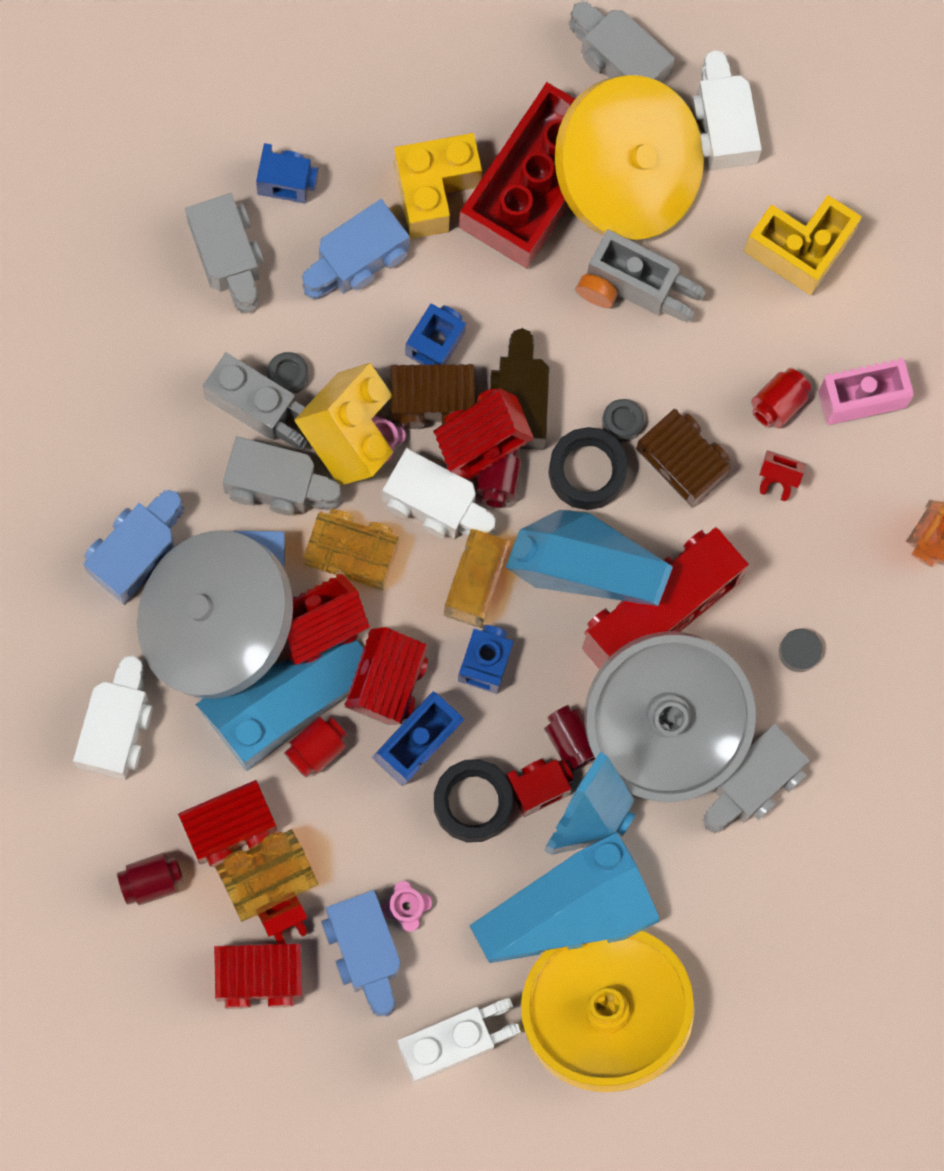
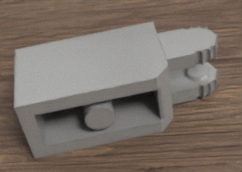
(618, 44)
(225, 250)
(643, 276)
(253, 400)
(277, 478)
(768, 767)

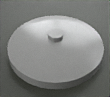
(214, 614)
(671, 715)

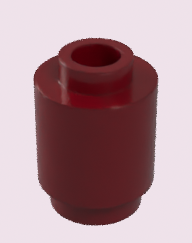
(499, 482)
(569, 736)
(150, 879)

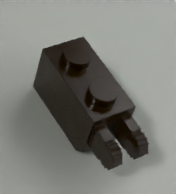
(528, 381)

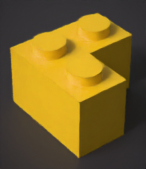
(430, 171)
(801, 251)
(342, 426)

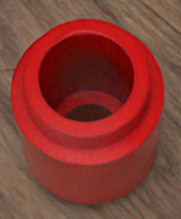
(780, 398)
(316, 746)

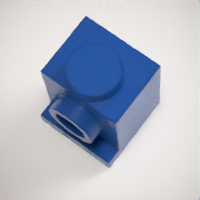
(285, 175)
(439, 321)
(483, 673)

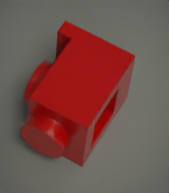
(540, 785)

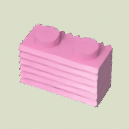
(865, 391)

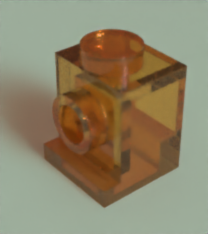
(931, 520)

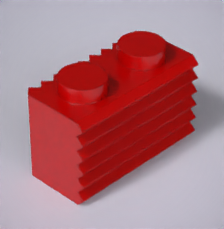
(483, 433)
(324, 619)
(387, 676)
(228, 823)
(258, 974)

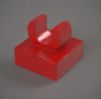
(780, 470)
(282, 917)

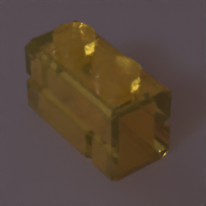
(351, 548)
(476, 578)
(266, 874)

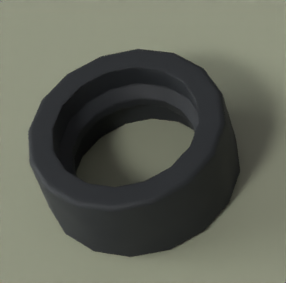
(595, 438)
(486, 771)

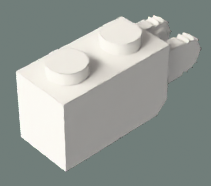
(726, 116)
(435, 498)
(114, 722)
(454, 1041)

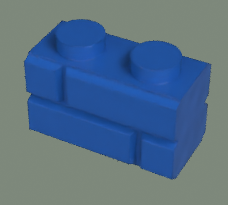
(417, 738)

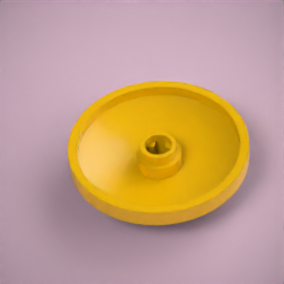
(629, 157)
(608, 1012)

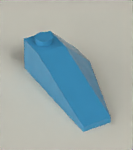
(587, 558)
(281, 702)
(595, 810)
(576, 903)

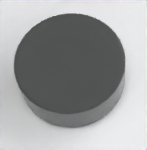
(288, 371)
(623, 420)
(800, 650)

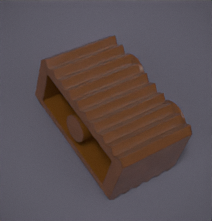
(430, 392)
(684, 456)

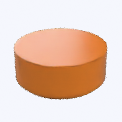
(596, 290)

